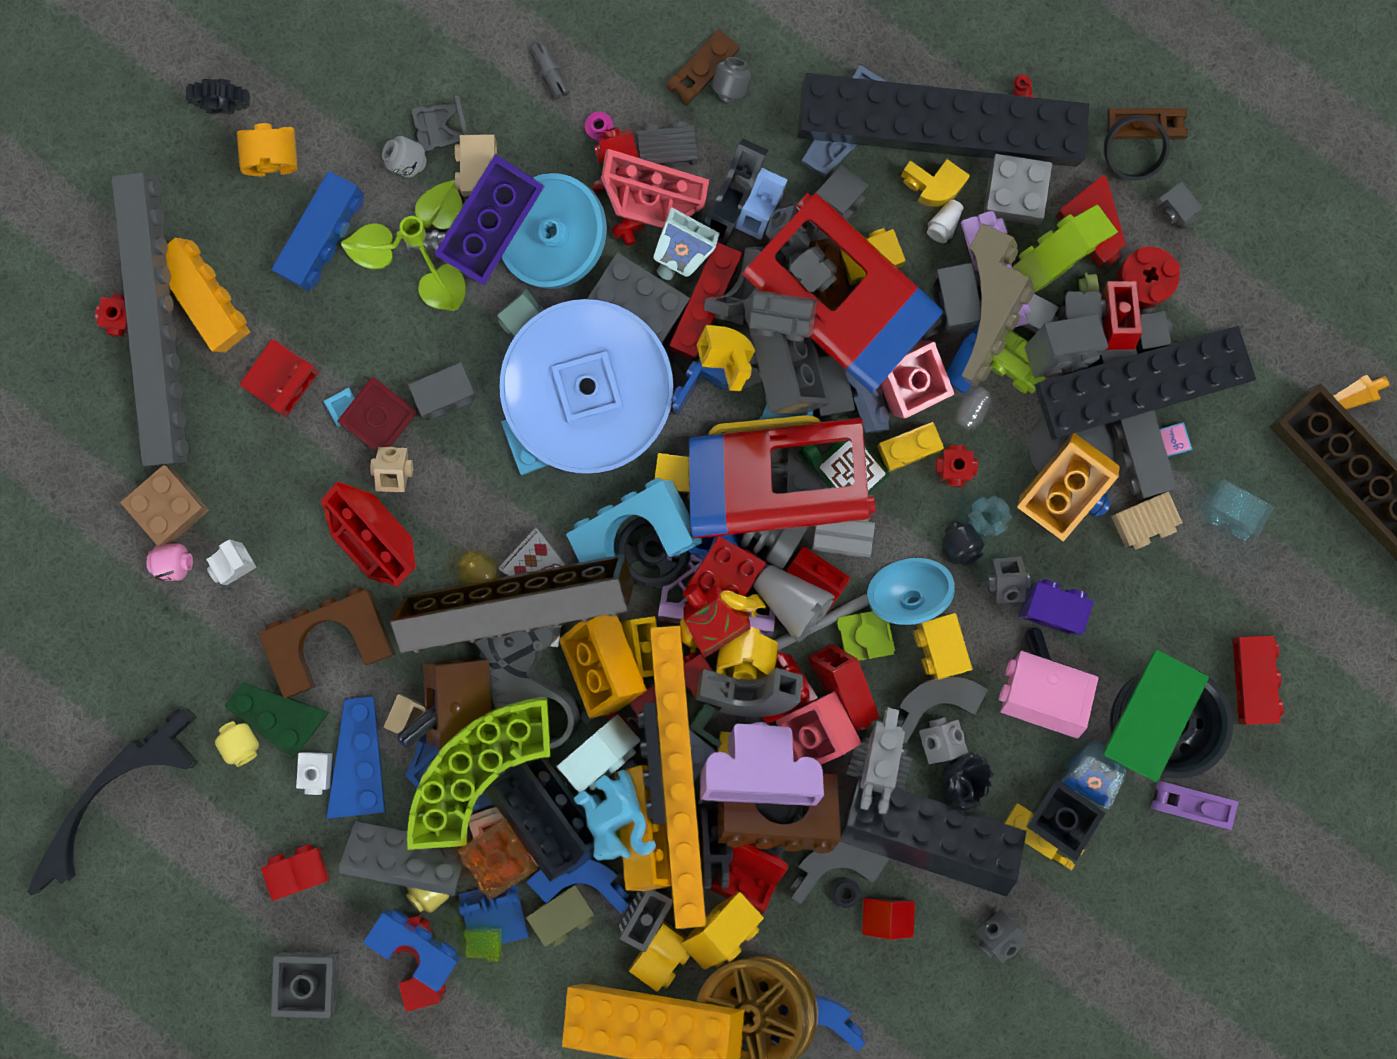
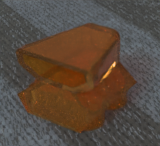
(497, 859)

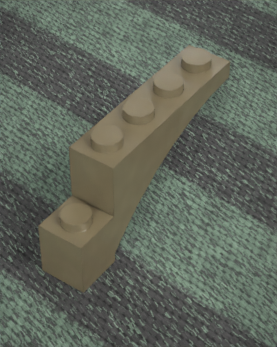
(1002, 298)

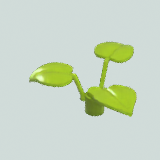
(373, 244)

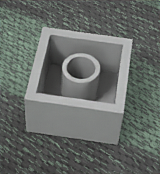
(1018, 189)

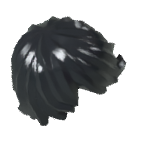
(967, 774)

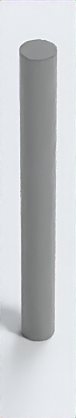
(828, 619)

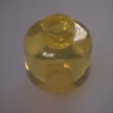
(476, 567)

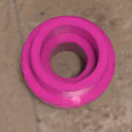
(594, 117)

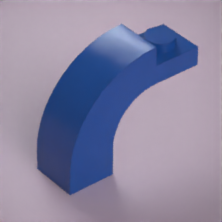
(592, 873)
(834, 1015)

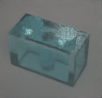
(1237, 510)

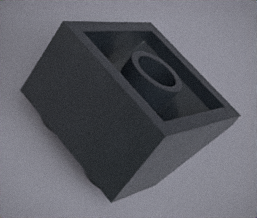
(1065, 819)

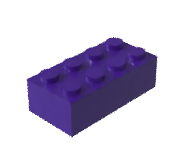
(489, 219)

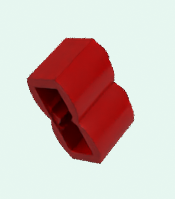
(295, 873)

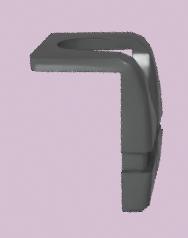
(432, 128)

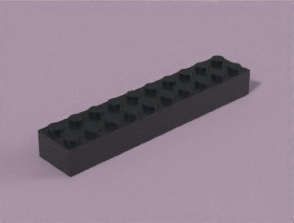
(942, 120)

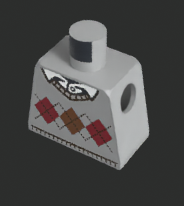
(531, 555)

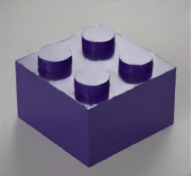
(1055, 608)

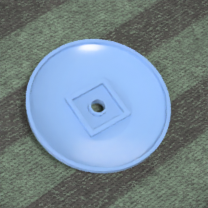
(544, 394)

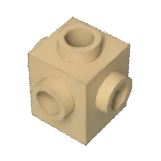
(391, 469)

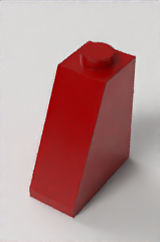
(1100, 194)
(843, 674)

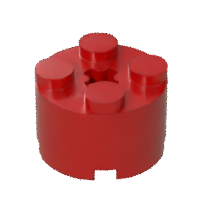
(1162, 270)

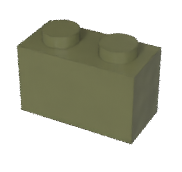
(561, 915)

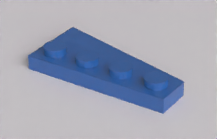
(357, 768)

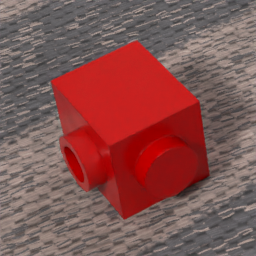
(616, 140)

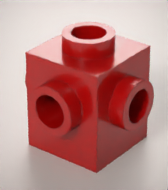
(106, 316)
(947, 471)

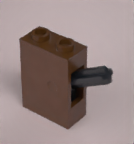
(454, 697)

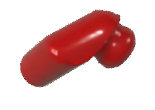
(1022, 86)

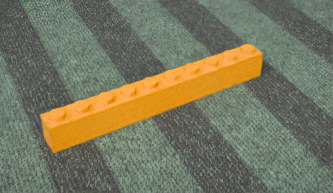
(678, 777)

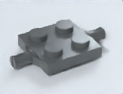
(799, 474)

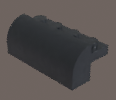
(544, 816)

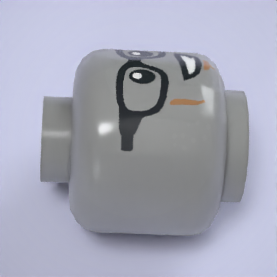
(404, 156)

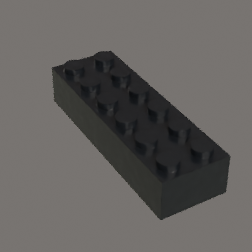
(936, 839)

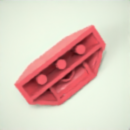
(649, 190)

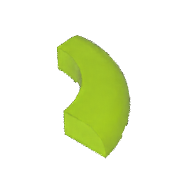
(469, 766)

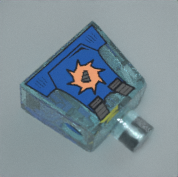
(1094, 775)

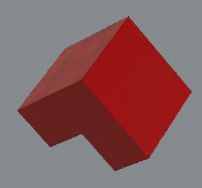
(888, 918)

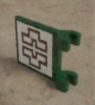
(836, 464)

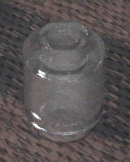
(973, 408)

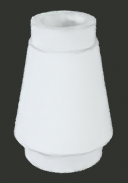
(945, 222)

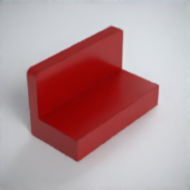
(818, 572)

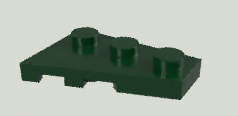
(278, 719)

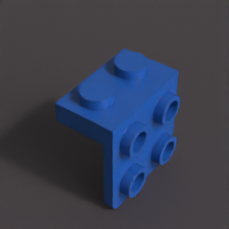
(694, 374)

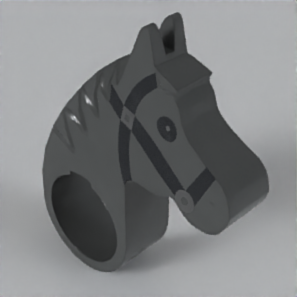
(514, 676)

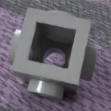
(943, 740)

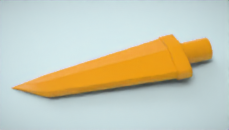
(1361, 392)

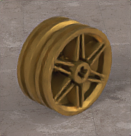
(786, 987)

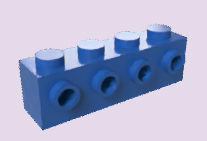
(319, 231)

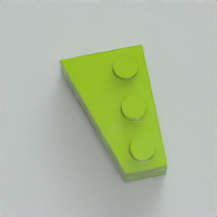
(1064, 247)

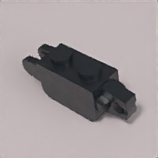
(711, 852)

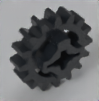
(217, 96)

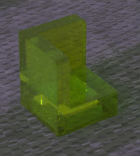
(484, 943)

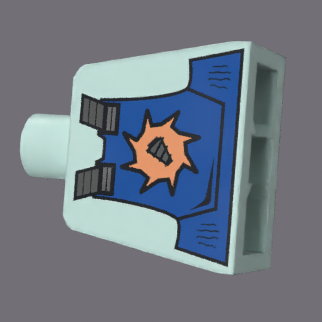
(683, 245)

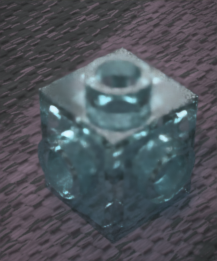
(999, 512)

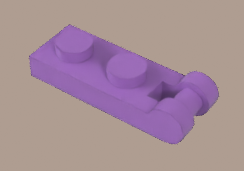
(1195, 805)

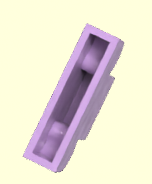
(761, 769)

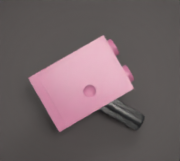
(1046, 690)

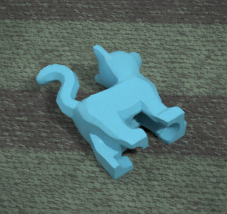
(613, 814)

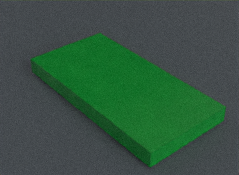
(1155, 716)

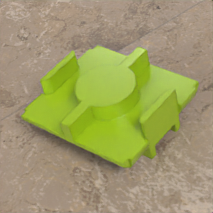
(865, 636)

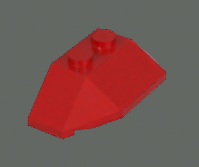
(369, 534)

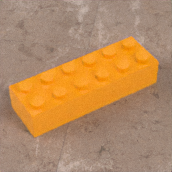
(649, 1025)

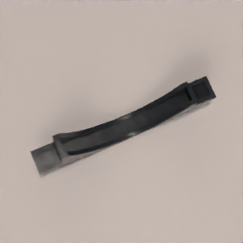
(160, 749)

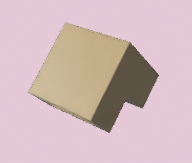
(403, 713)

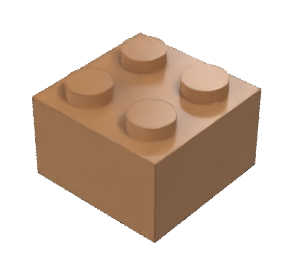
(164, 506)

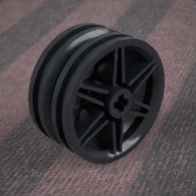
(1205, 744)

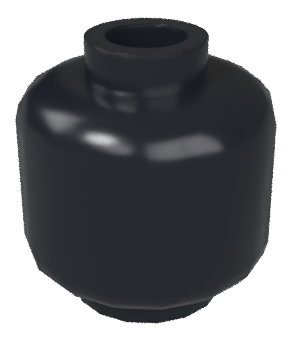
(962, 543)

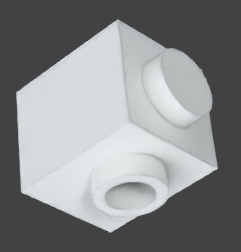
(314, 772)

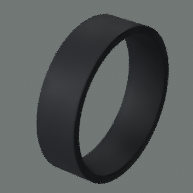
(1157, 166)

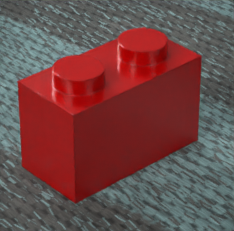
(1122, 316)

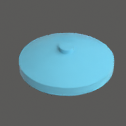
(559, 235)

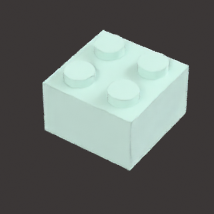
(600, 754)

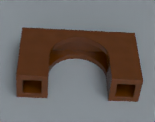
(286, 640)
(817, 830)

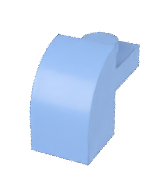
(761, 203)

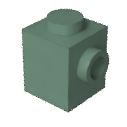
(519, 312)

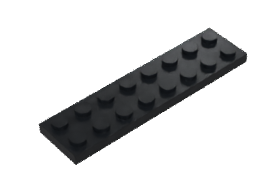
(1144, 382)

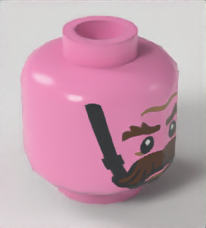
(169, 562)

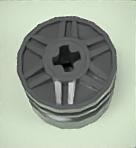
(781, 543)

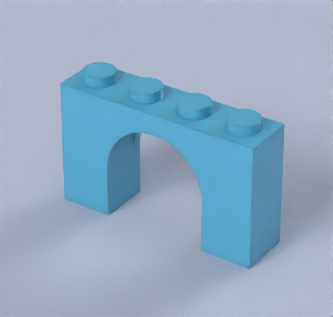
(657, 504)

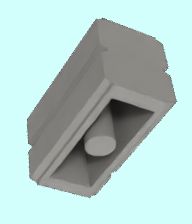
(845, 538)

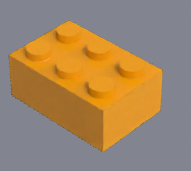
(1068, 486)
(602, 665)

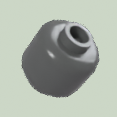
(731, 79)

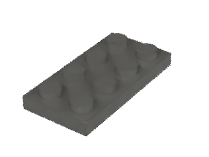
(383, 856)

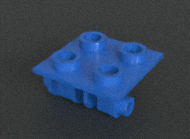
(500, 912)

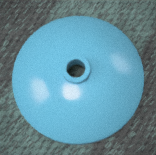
(911, 591)

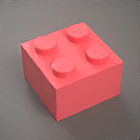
(917, 381)
(821, 730)

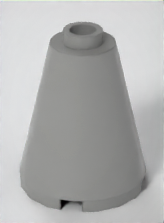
(793, 600)

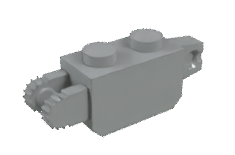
(882, 760)

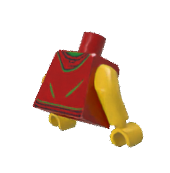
(715, 617)

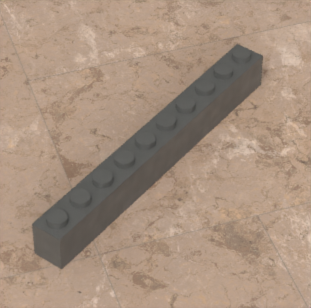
(150, 319)

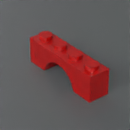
(712, 283)

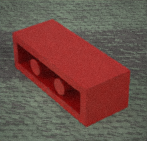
(1257, 680)

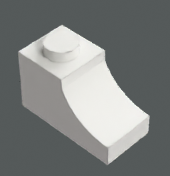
(230, 562)

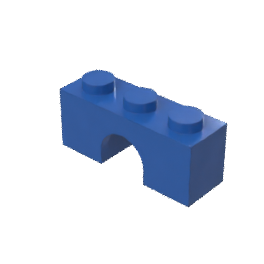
(435, 959)

